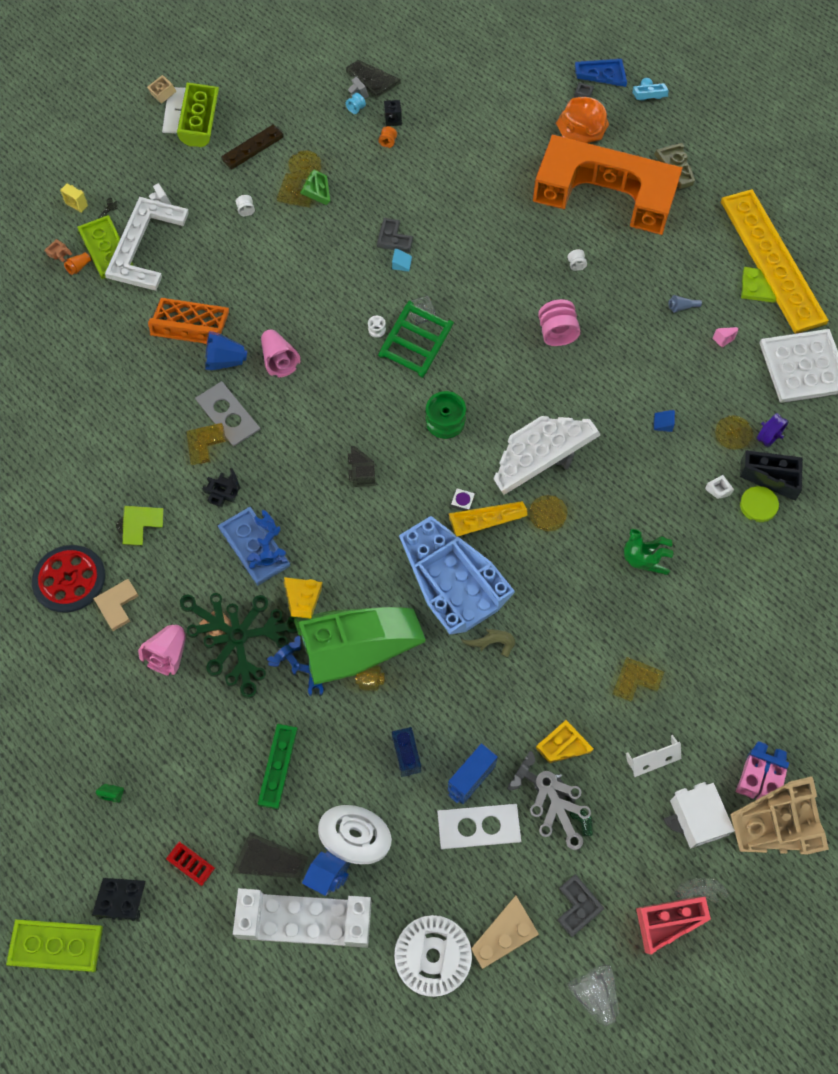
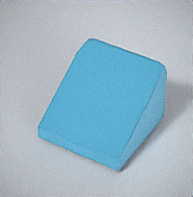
(401, 260)

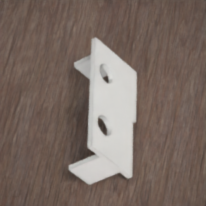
(655, 758)

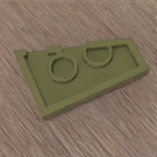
(675, 156)

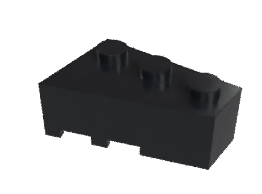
(774, 472)

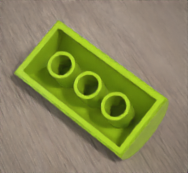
(197, 114)

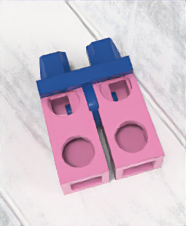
(762, 772)

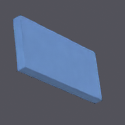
(242, 536)

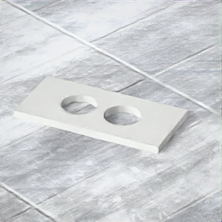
(506, 814)

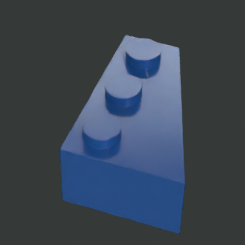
(326, 873)

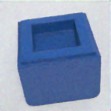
(664, 421)

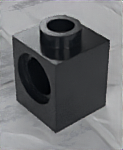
(392, 113)

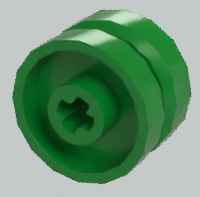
(445, 414)

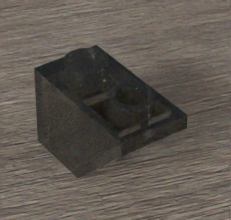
(362, 468)

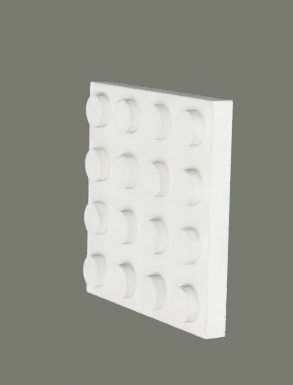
(802, 365)

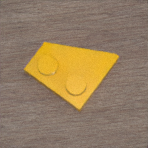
(563, 744)

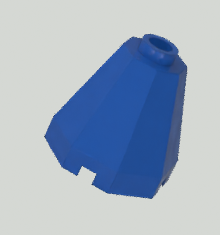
(223, 352)

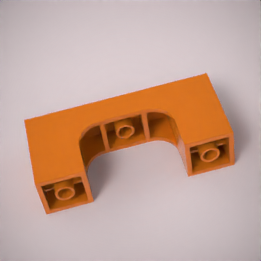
(576, 162)

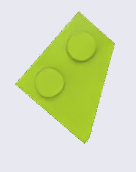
(756, 286)

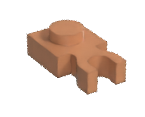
(57, 250)

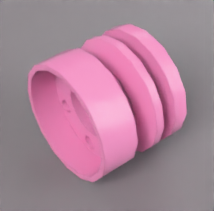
(559, 322)

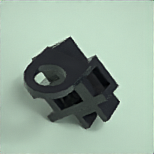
(231, 485)

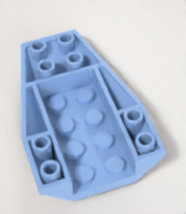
(453, 576)

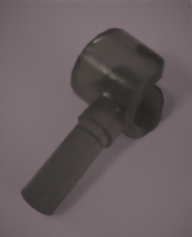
(110, 207)

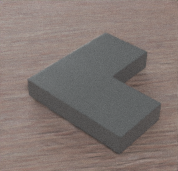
(390, 238)
(584, 906)

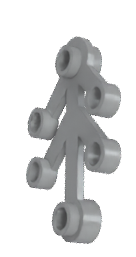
(557, 806)

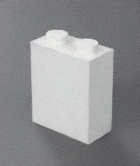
(701, 814)

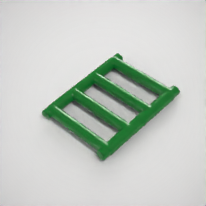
(401, 322)

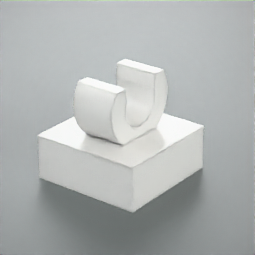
(159, 195)

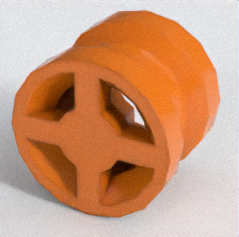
(387, 137)

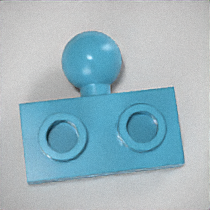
(649, 90)

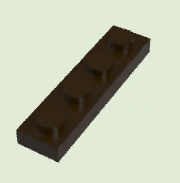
(252, 146)

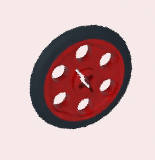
(71, 602)

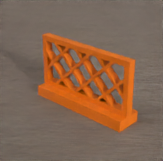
(187, 330)

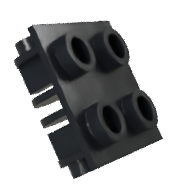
(119, 899)

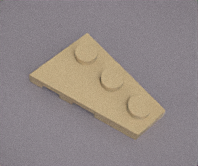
(505, 934)

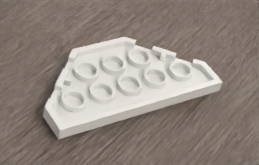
(541, 446)

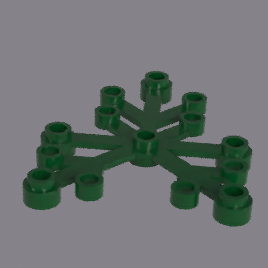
(217, 623)

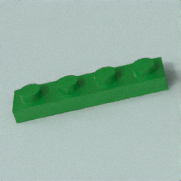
(277, 766)

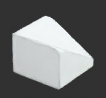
(719, 487)

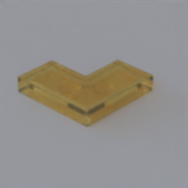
(290, 191)
(201, 438)
(634, 674)

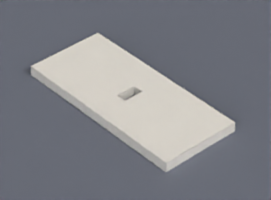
(172, 116)

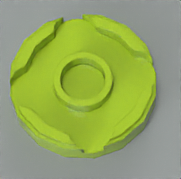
(759, 504)

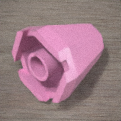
(164, 650)

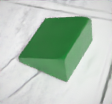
(110, 793)

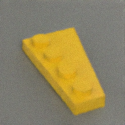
(478, 519)

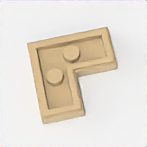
(111, 603)

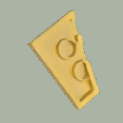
(302, 596)

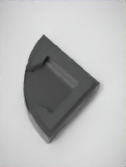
(673, 823)

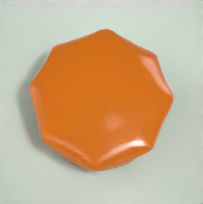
(583, 120)

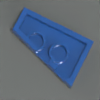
(602, 71)

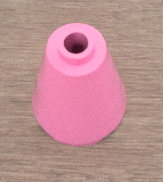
(278, 354)

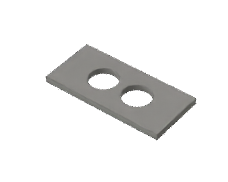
(233, 434)

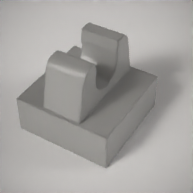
(358, 87)

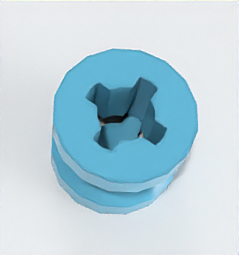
(355, 103)

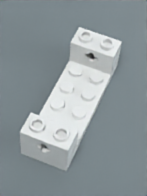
(302, 919)

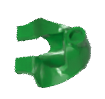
(639, 553)

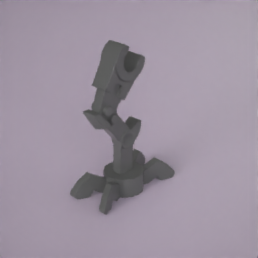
(524, 773)

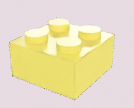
(74, 197)

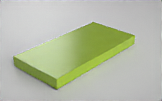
(101, 242)
(54, 945)

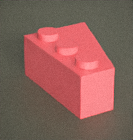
(668, 921)

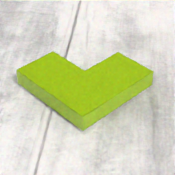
(135, 519)

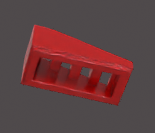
(175, 853)

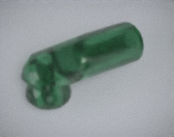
(587, 829)

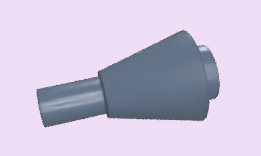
(679, 303)

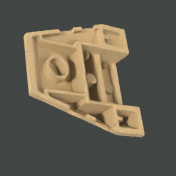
(782, 821)

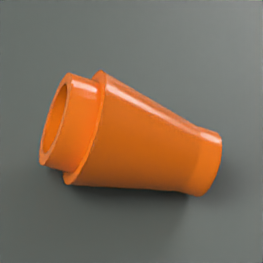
(76, 263)

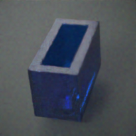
(406, 751)

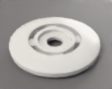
(350, 848)
(453, 961)

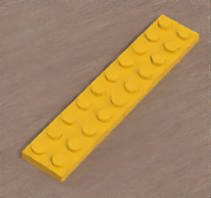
(774, 261)

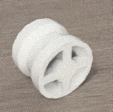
(245, 205)
(577, 260)
(376, 321)

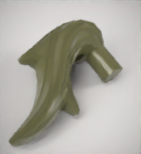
(494, 636)

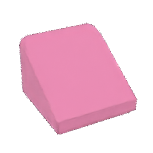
(725, 335)

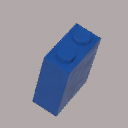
(471, 774)

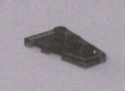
(375, 80)
(269, 859)

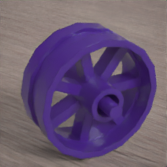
(772, 430)

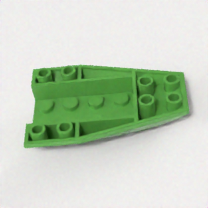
(356, 639)

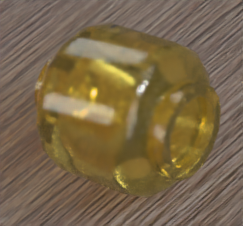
(370, 679)

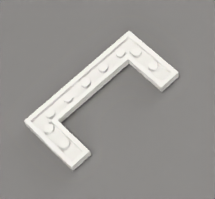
(119, 266)

